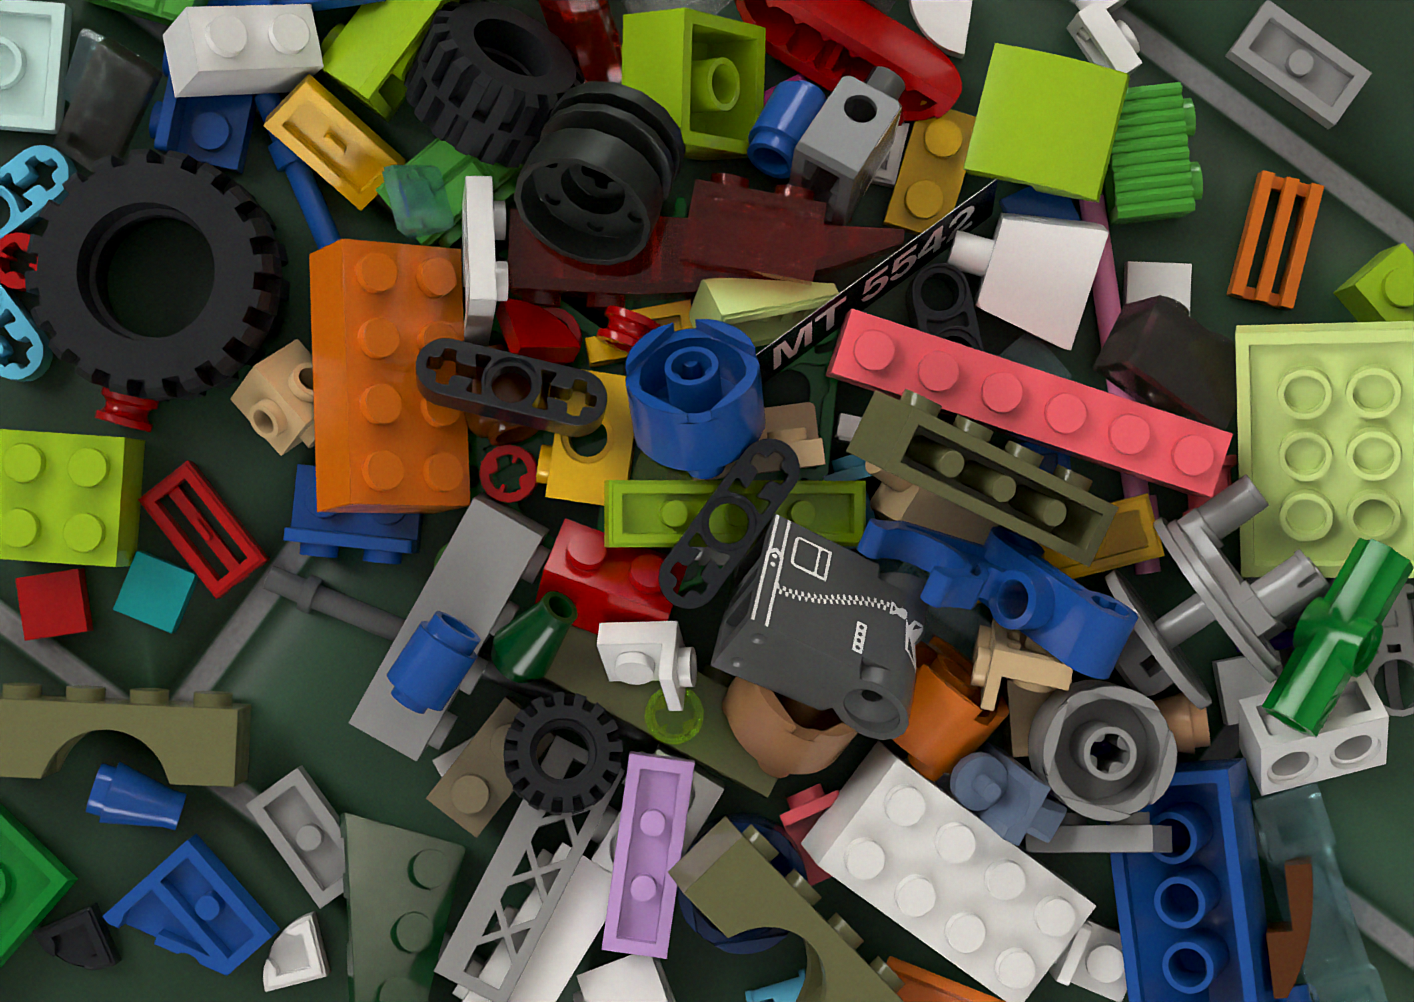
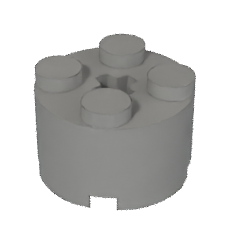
(1102, 786)

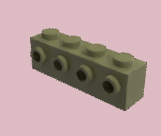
(989, 481)

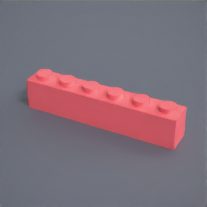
(1030, 404)

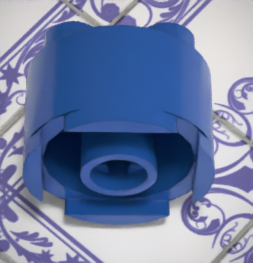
(695, 396)

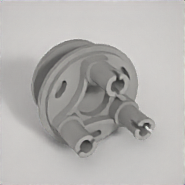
(1245, 611)

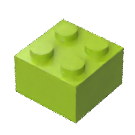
(701, 72)
(70, 497)

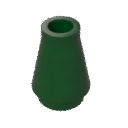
(531, 641)

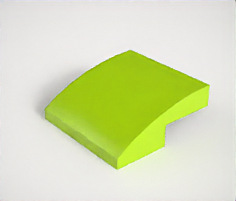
(1046, 122)

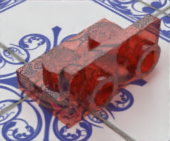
(588, 33)
(754, 229)

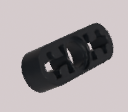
(496, 362)
(771, 492)

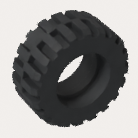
(77, 259)

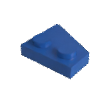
(196, 909)

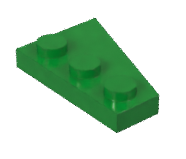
(29, 883)

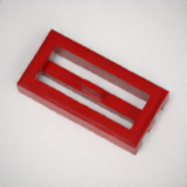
(237, 570)

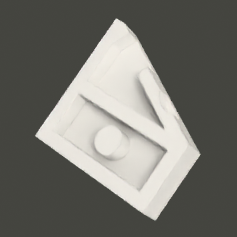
(482, 275)

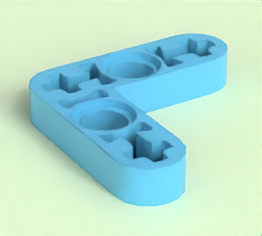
(23, 173)

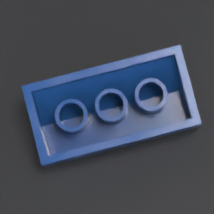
(1196, 914)

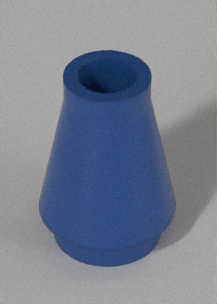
(133, 798)

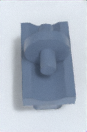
(1006, 795)

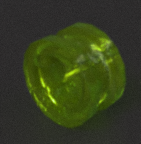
(689, 727)

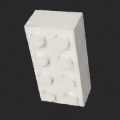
(946, 875)

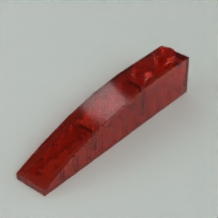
(657, 269)

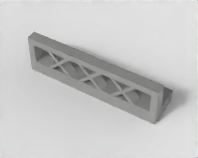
(501, 875)

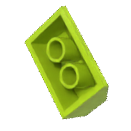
(377, 50)

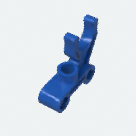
(1018, 587)

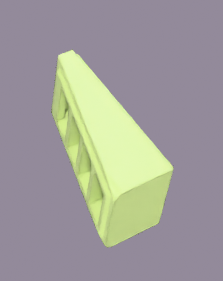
(759, 306)

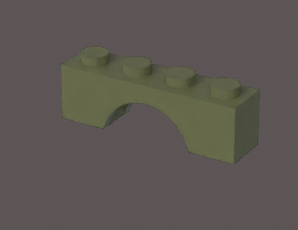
(194, 740)
(740, 890)

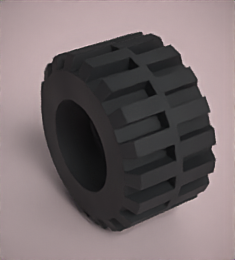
(489, 80)

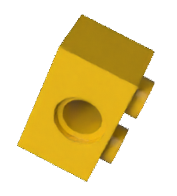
(583, 477)

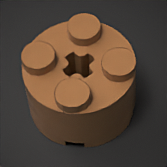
(784, 732)

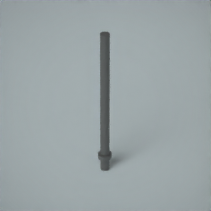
(312, 595)

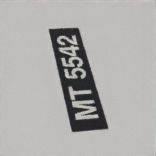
(876, 283)

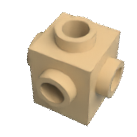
(280, 398)

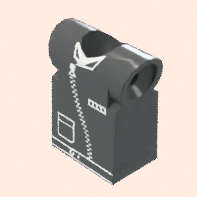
(824, 628)

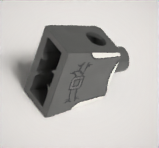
(848, 142)

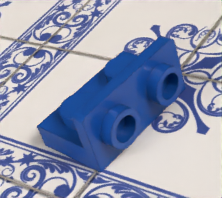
(204, 126)
(321, 533)

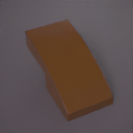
(1289, 939)

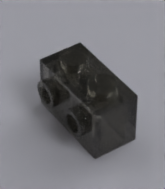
(1171, 362)

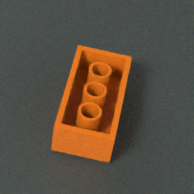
(374, 431)

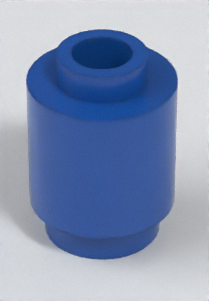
(782, 125)
(433, 663)

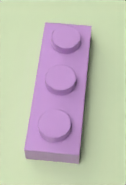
(646, 849)

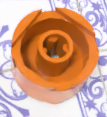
(946, 712)

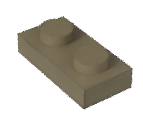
(477, 779)

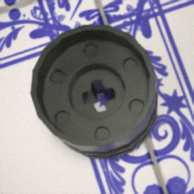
(600, 173)

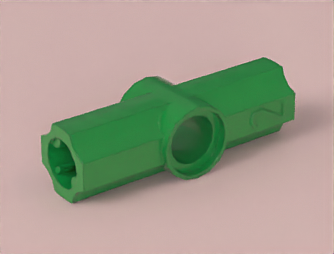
(1338, 636)

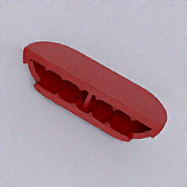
(850, 39)

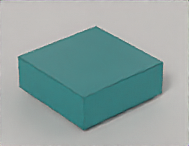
(156, 591)

